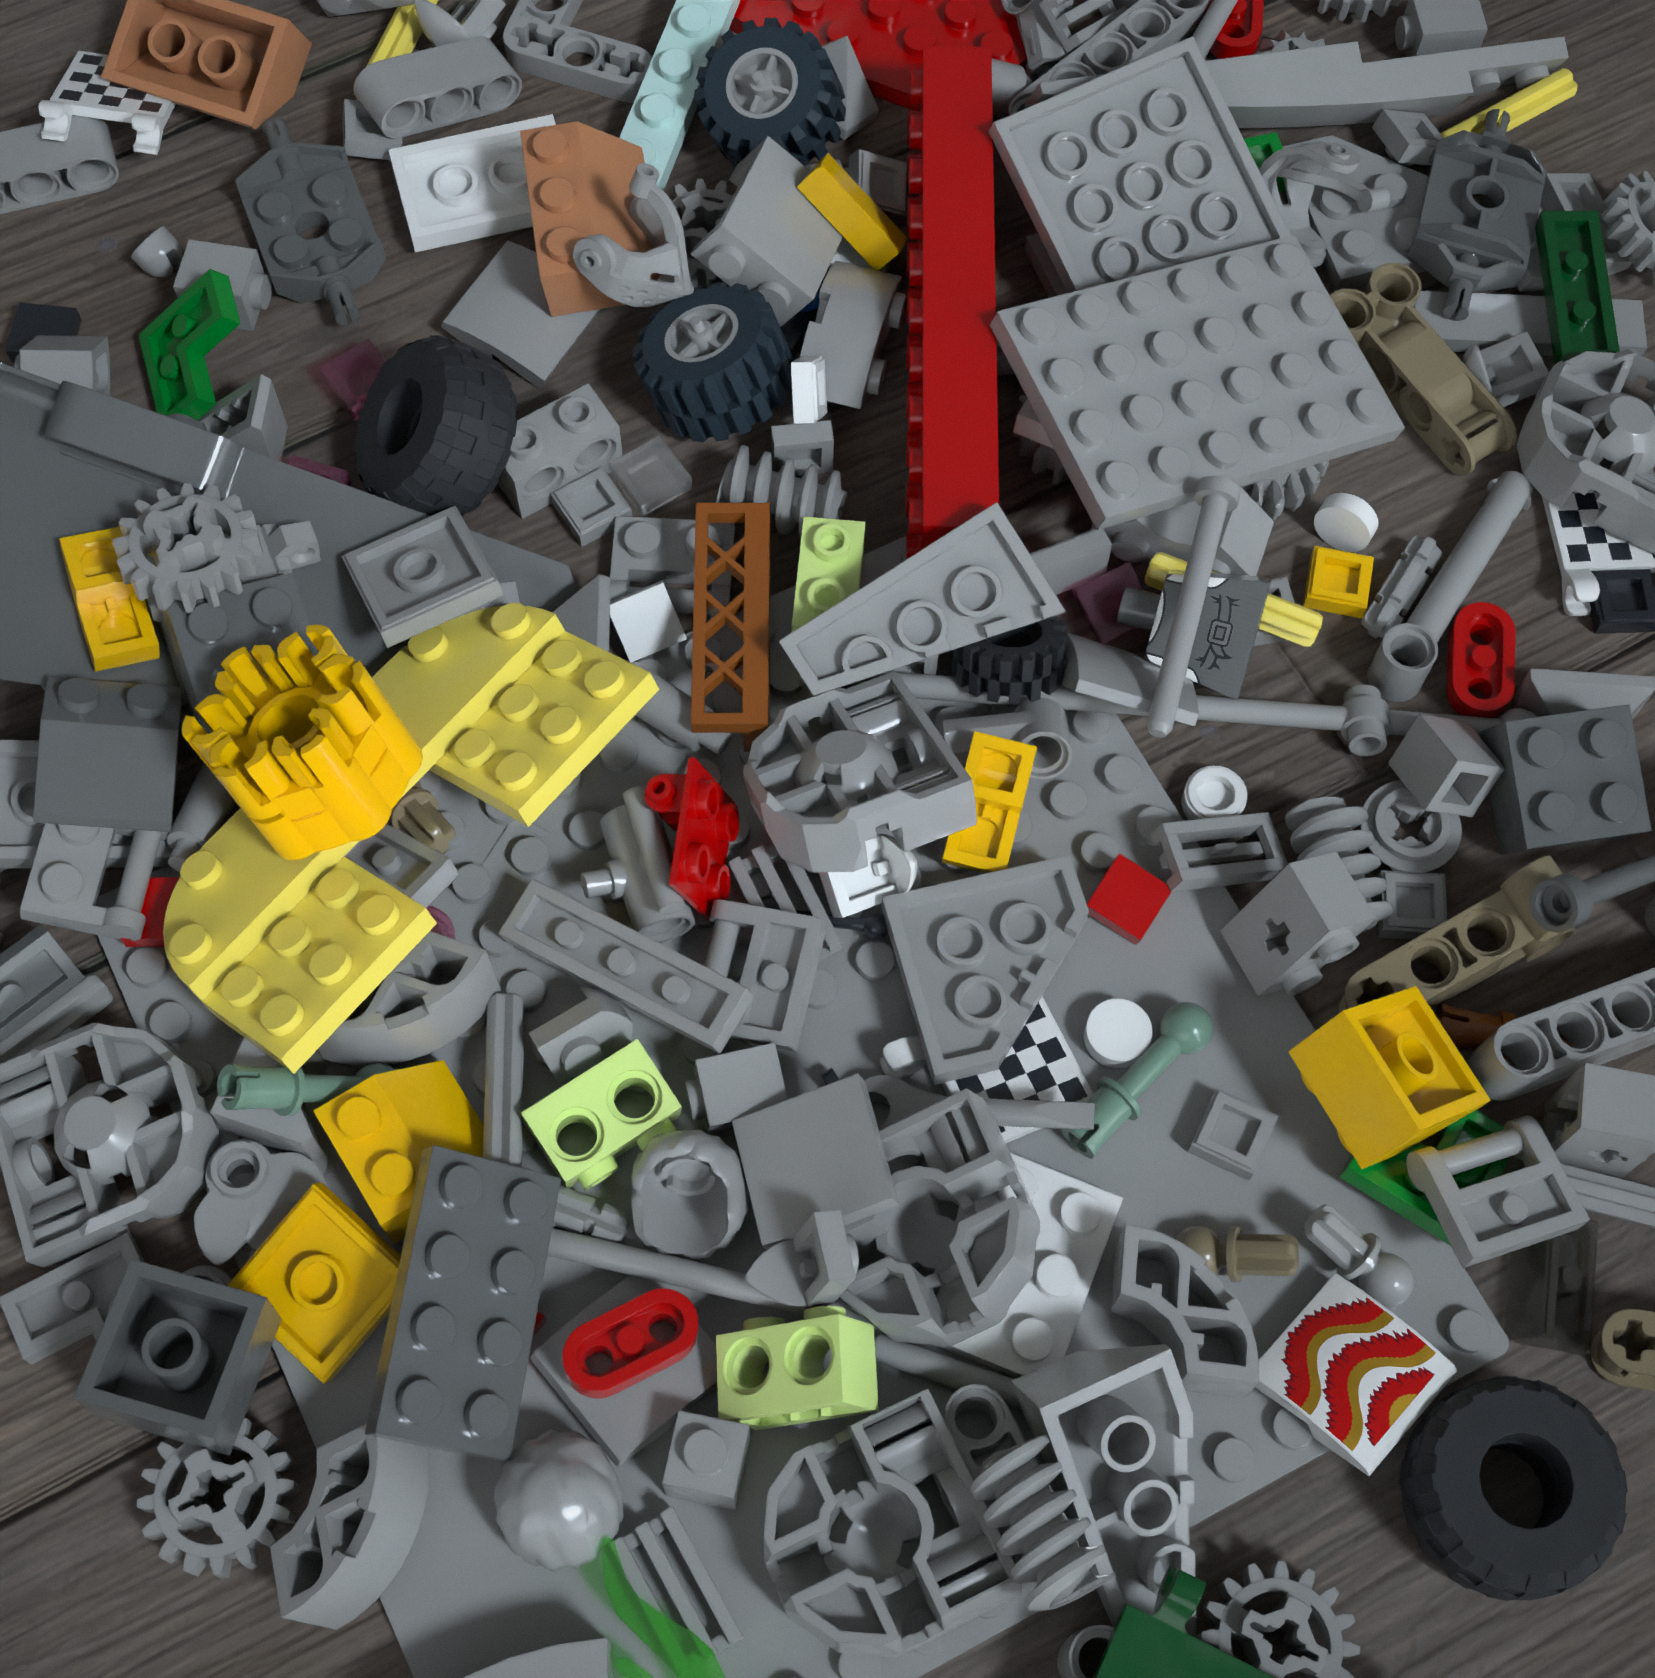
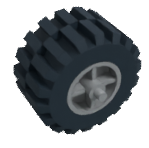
(770, 86)
(714, 362)

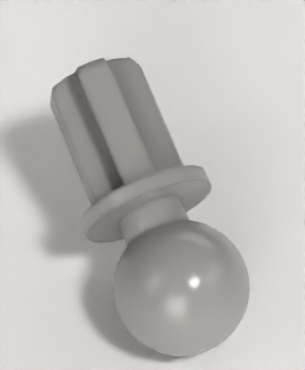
(1357, 1254)

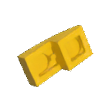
(110, 614)
(1000, 781)

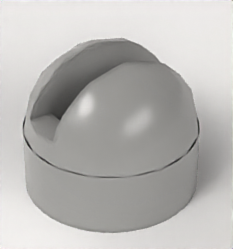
(159, 254)

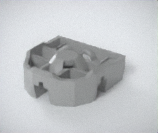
(1564, 450)
(821, 822)
(50, 1095)
(985, 1248)
(885, 1511)

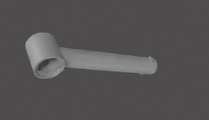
(1418, 637)

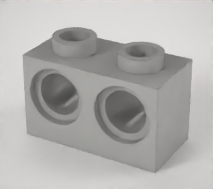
(558, 447)

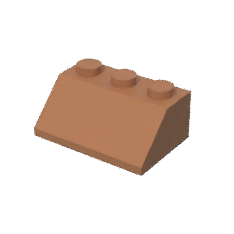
(209, 57)
(577, 190)

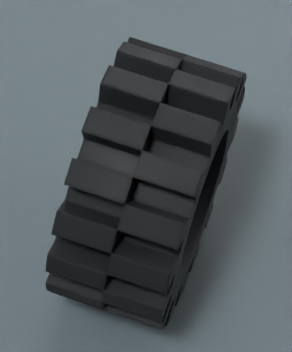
(1014, 662)

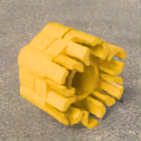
(308, 749)

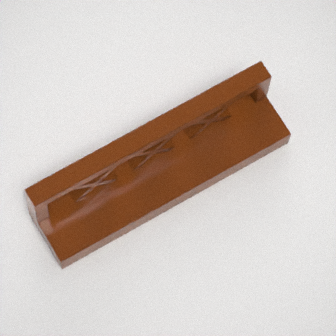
(754, 630)

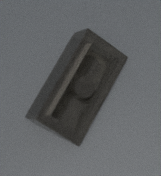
(1553, 1292)

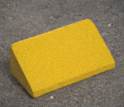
(852, 212)

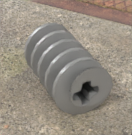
(788, 496)
(1326, 827)
(1038, 1526)

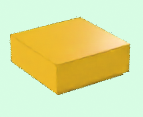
(1338, 582)

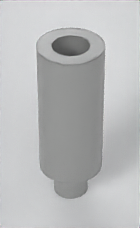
(671, 714)
(199, 818)

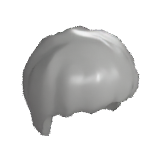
(688, 1194)
(558, 1500)

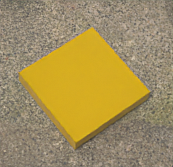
(325, 1280)

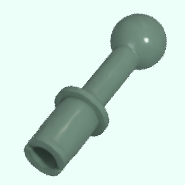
(1183, 1030)
(281, 1089)

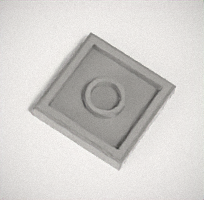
(422, 576)
(814, 1158)

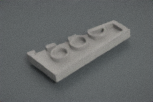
(938, 600)

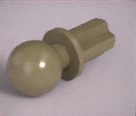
(419, 818)
(1242, 1252)

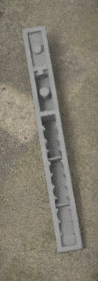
(1336, 88)

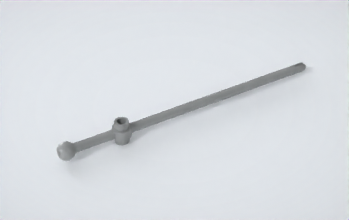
(1361, 719)

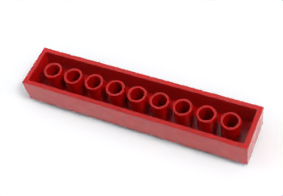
(951, 310)

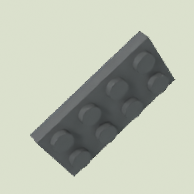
(464, 1305)

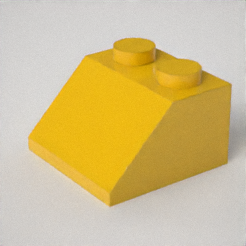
(1387, 1075)
(386, 1126)

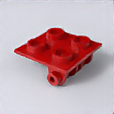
(704, 826)

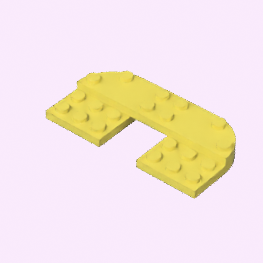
(298, 944)

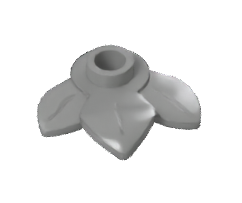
(249, 1212)

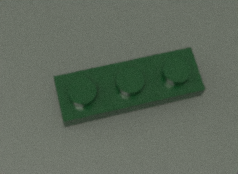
(1575, 283)

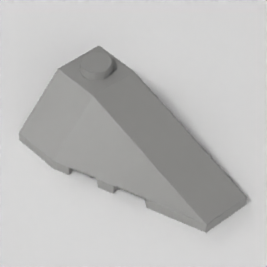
(1123, 1443)

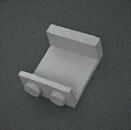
(771, 233)

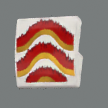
(1353, 1373)

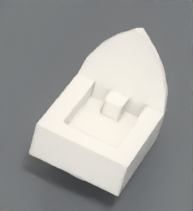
(887, 874)

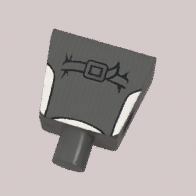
(1224, 631)

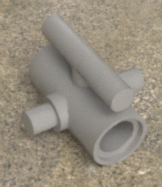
(640, 870)

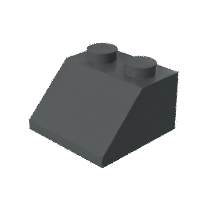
(108, 754)

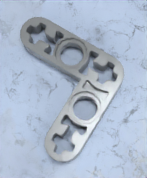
(555, 37)

